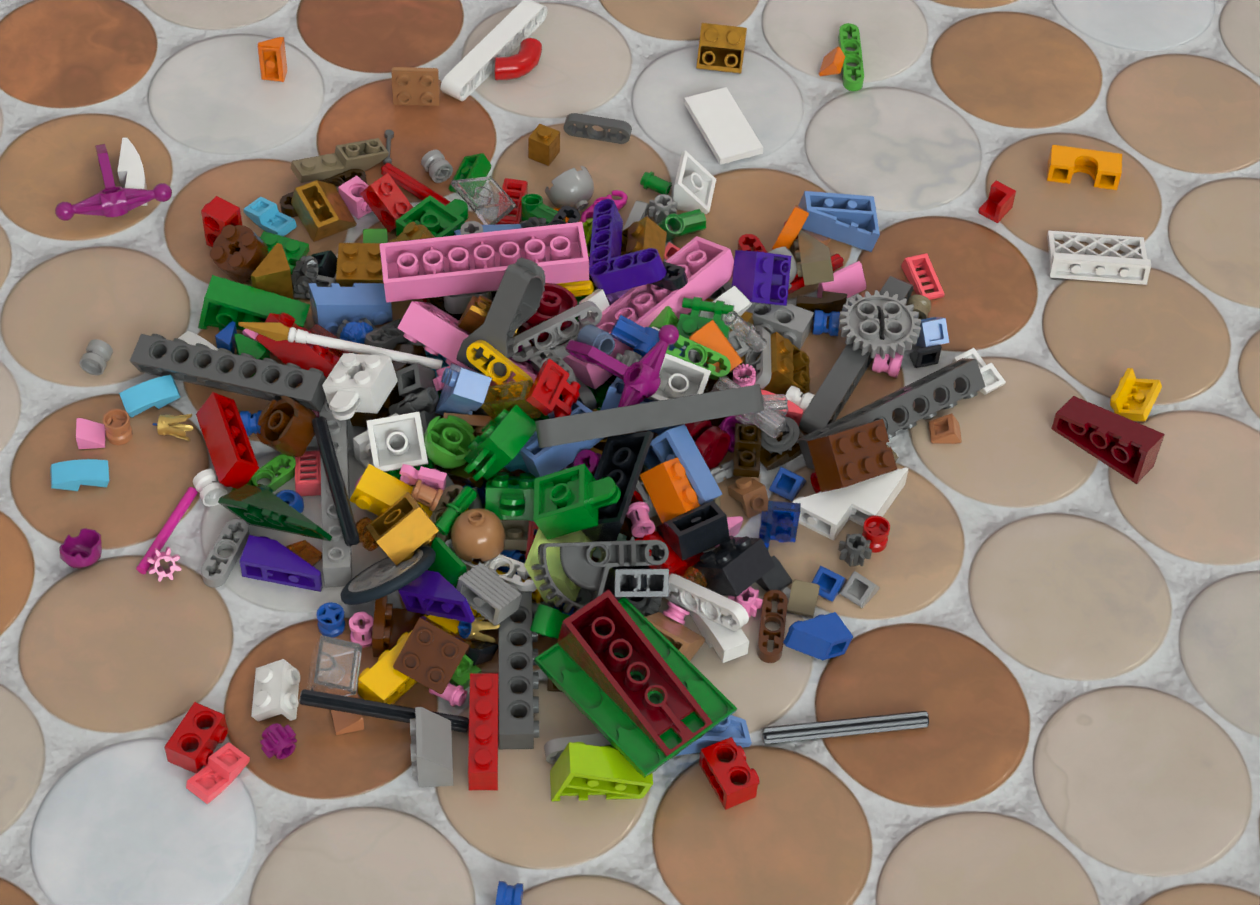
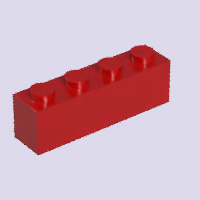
(300, 354)
(227, 441)
(483, 731)

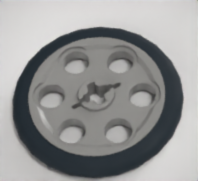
(386, 577)

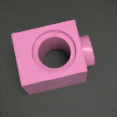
(350, 194)

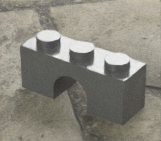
(414, 380)

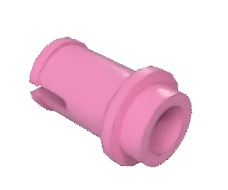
(454, 694)

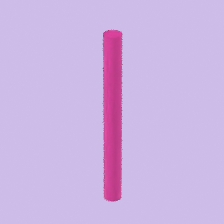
(167, 529)

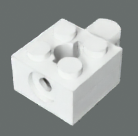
(359, 384)

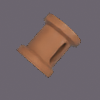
(426, 495)

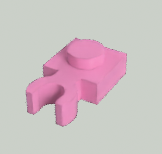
(429, 477)

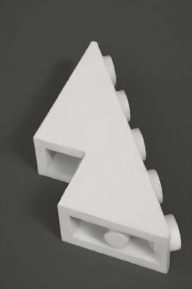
(832, 509)

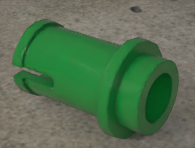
(655, 183)

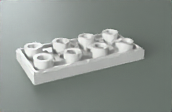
(723, 125)

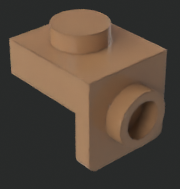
(750, 494)

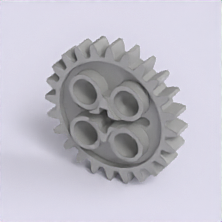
(897, 321)

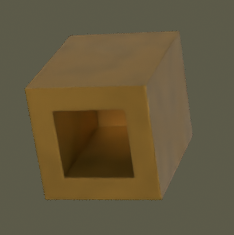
(544, 144)

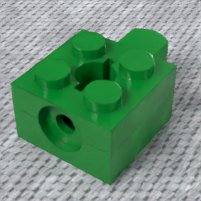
(436, 217)
(499, 442)
(511, 496)
(571, 500)

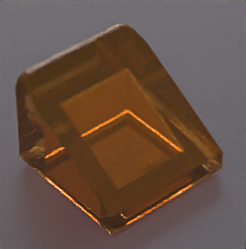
(306, 552)

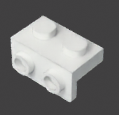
(276, 691)

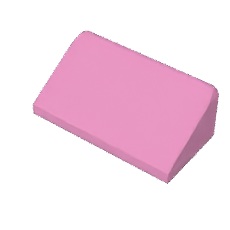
(846, 280)

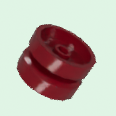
(554, 302)
(710, 441)

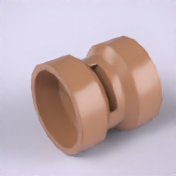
(117, 426)

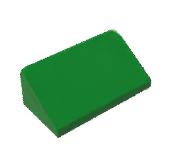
(472, 167)
(447, 562)

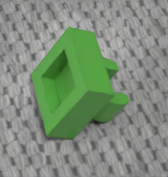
(462, 673)

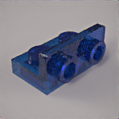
(779, 522)

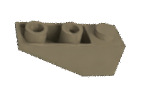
(812, 260)

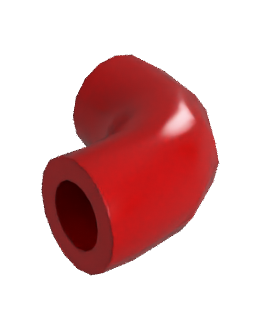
(520, 63)

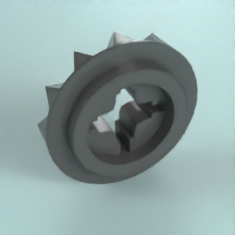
(304, 273)
(791, 435)

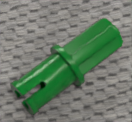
(454, 509)

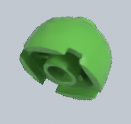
(448, 441)

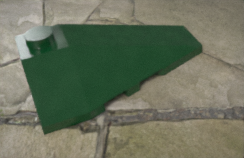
(266, 510)

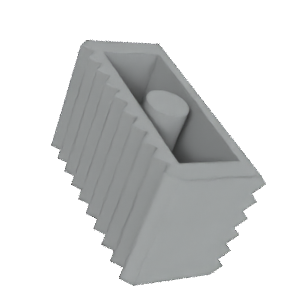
(489, 593)

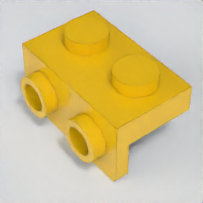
(1135, 396)

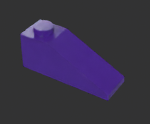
(274, 563)
(436, 597)

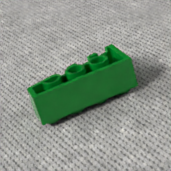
(238, 303)

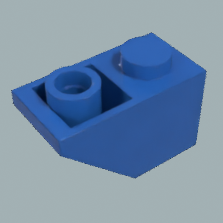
(819, 637)

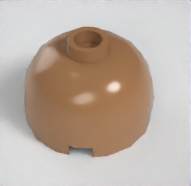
(477, 535)

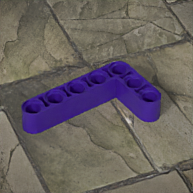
(607, 265)

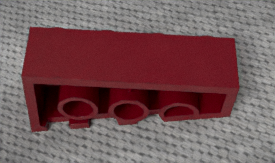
(1109, 437)

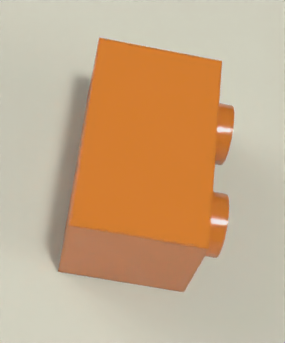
(669, 489)

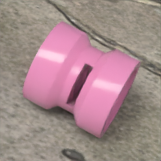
(881, 365)

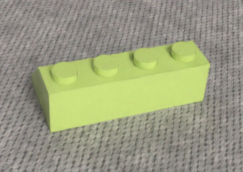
(554, 565)

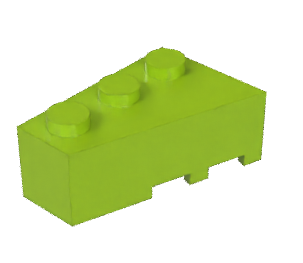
(596, 771)

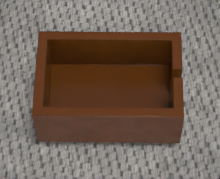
(852, 455)

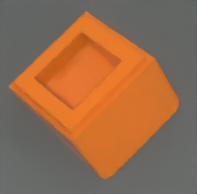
(832, 62)

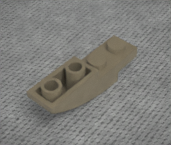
(347, 156)

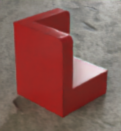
(999, 202)

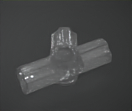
(769, 420)

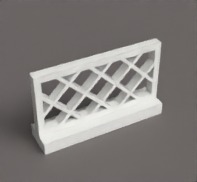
(1066, 264)

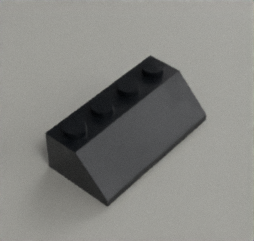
(623, 462)

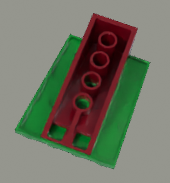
(632, 683)

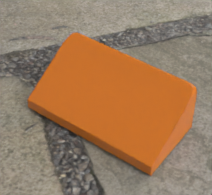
(273, 59)
(791, 228)
(714, 339)

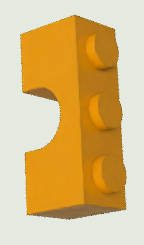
(1100, 165)

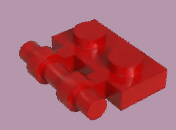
(547, 388)

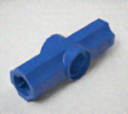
(635, 336)

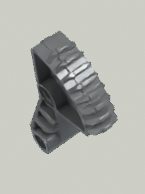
(512, 306)
(593, 575)

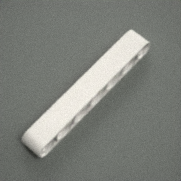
(498, 43)

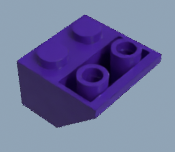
(762, 276)

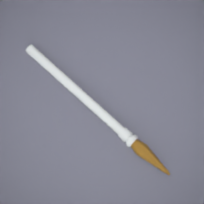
(278, 332)

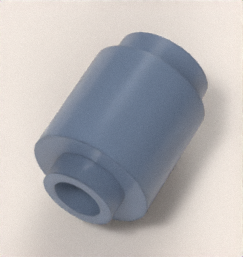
(596, 337)

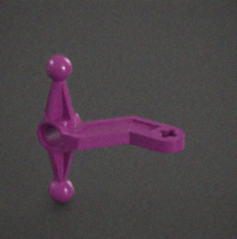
(112, 200)
(641, 377)

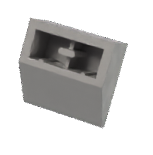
(431, 749)

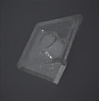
(484, 198)
(334, 666)

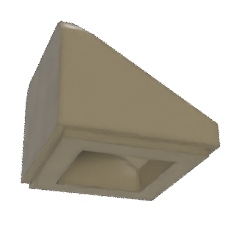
(803, 598)

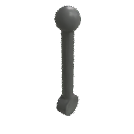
(389, 134)

